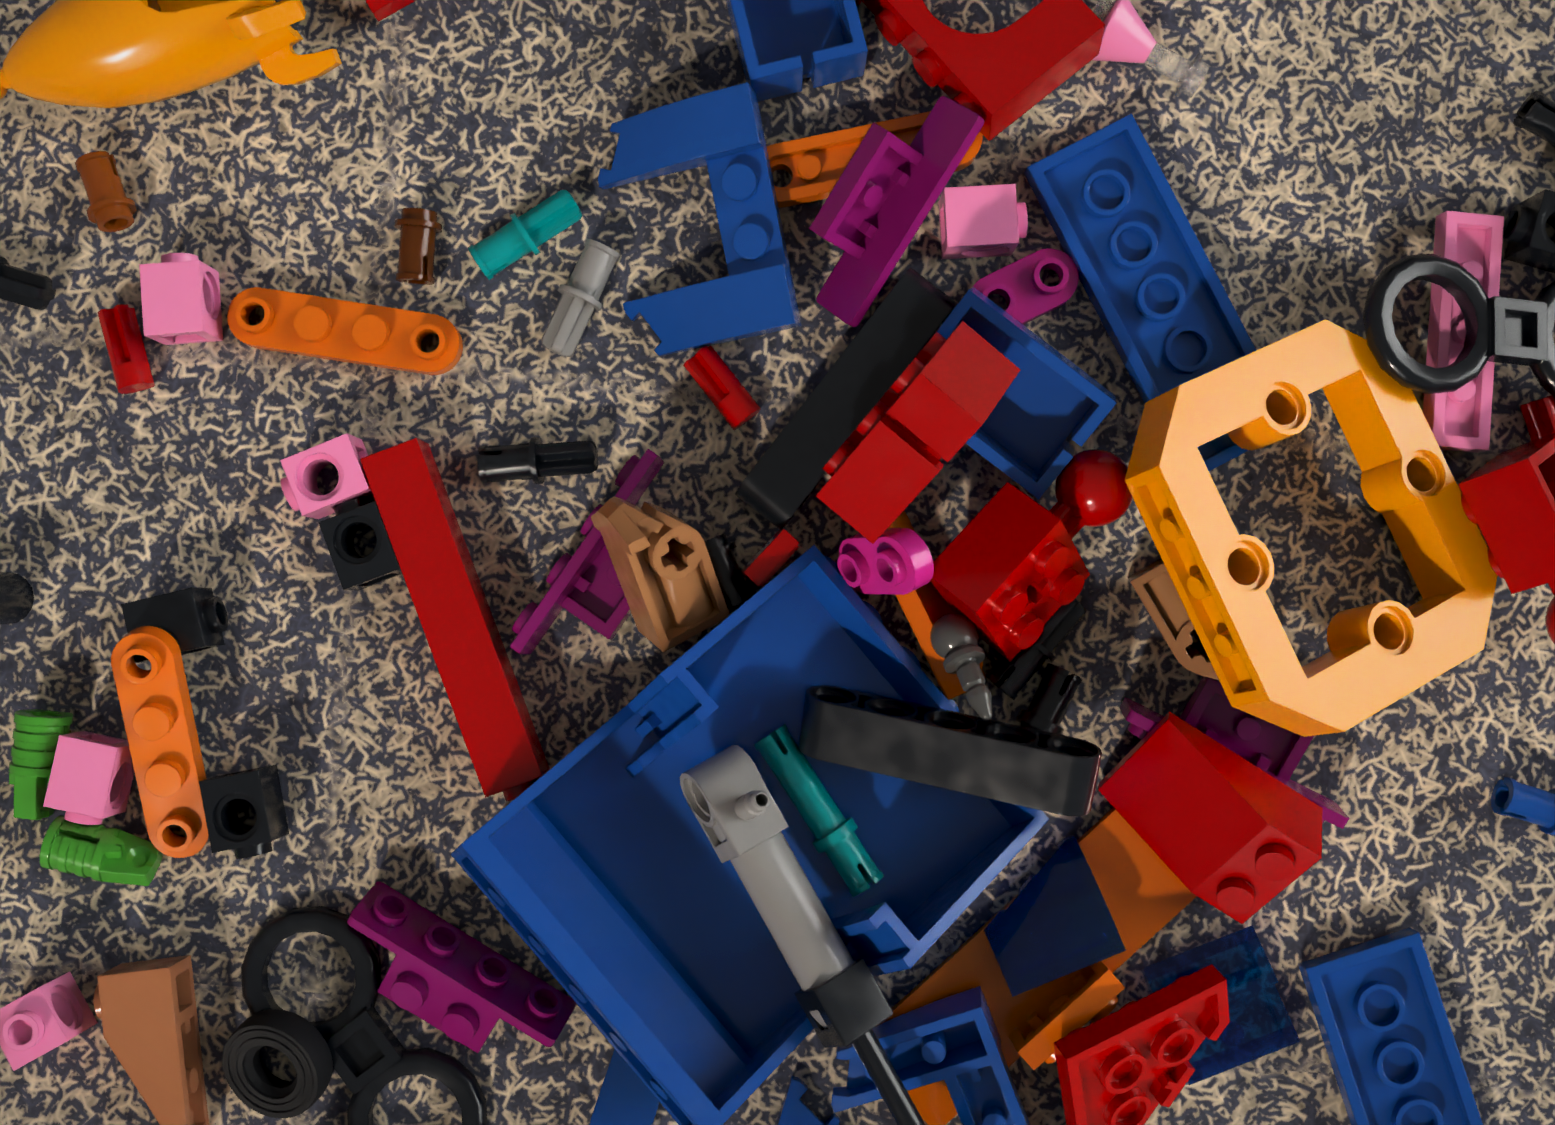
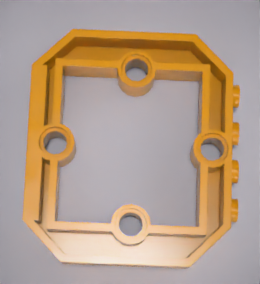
(1223, 576)

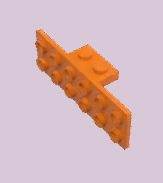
(1141, 901)

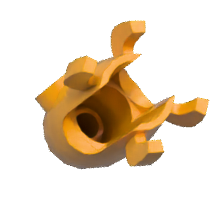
(155, 49)

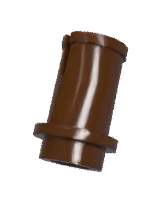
(417, 245)

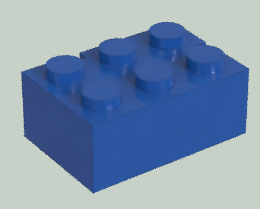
(795, 41)
(1040, 406)

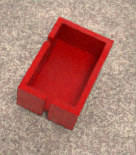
(914, 425)

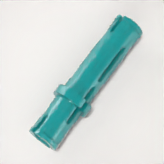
(819, 811)

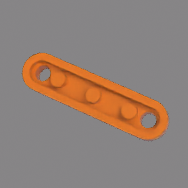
(822, 158)
(344, 331)
(162, 739)

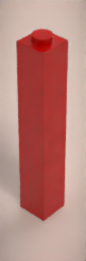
(456, 618)

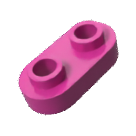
(1023, 289)
(892, 565)

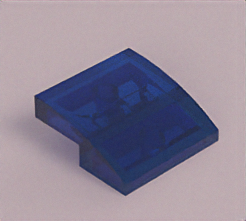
(1255, 1007)

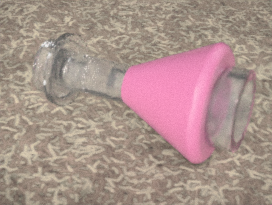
(1130, 41)

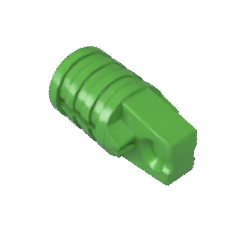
(32, 758)
(99, 853)

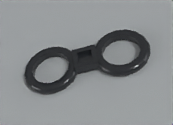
(1495, 327)
(359, 1039)

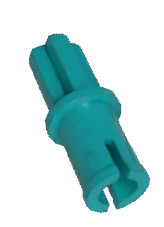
(525, 233)

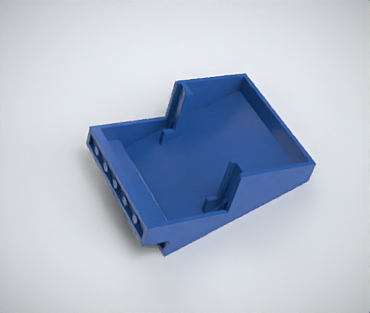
(640, 913)

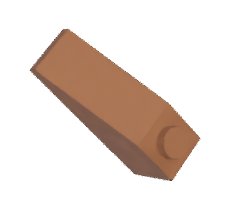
(155, 1035)

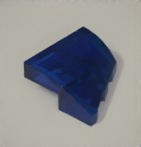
(1053, 924)

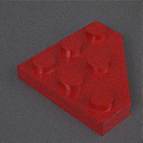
(1140, 1053)

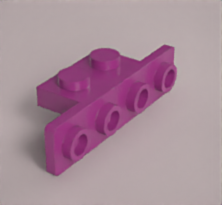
(885, 201)
(587, 580)
(1254, 739)
(453, 976)

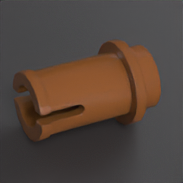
(105, 192)

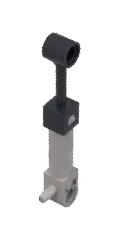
(835, 989)

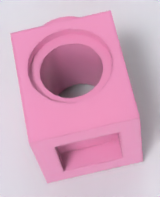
(981, 221)
(180, 300)
(303, 469)
(90, 777)
(43, 1020)

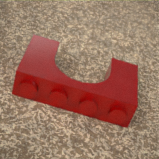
(996, 71)

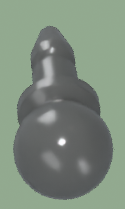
(956, 641)

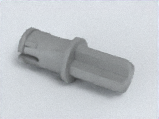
(579, 298)

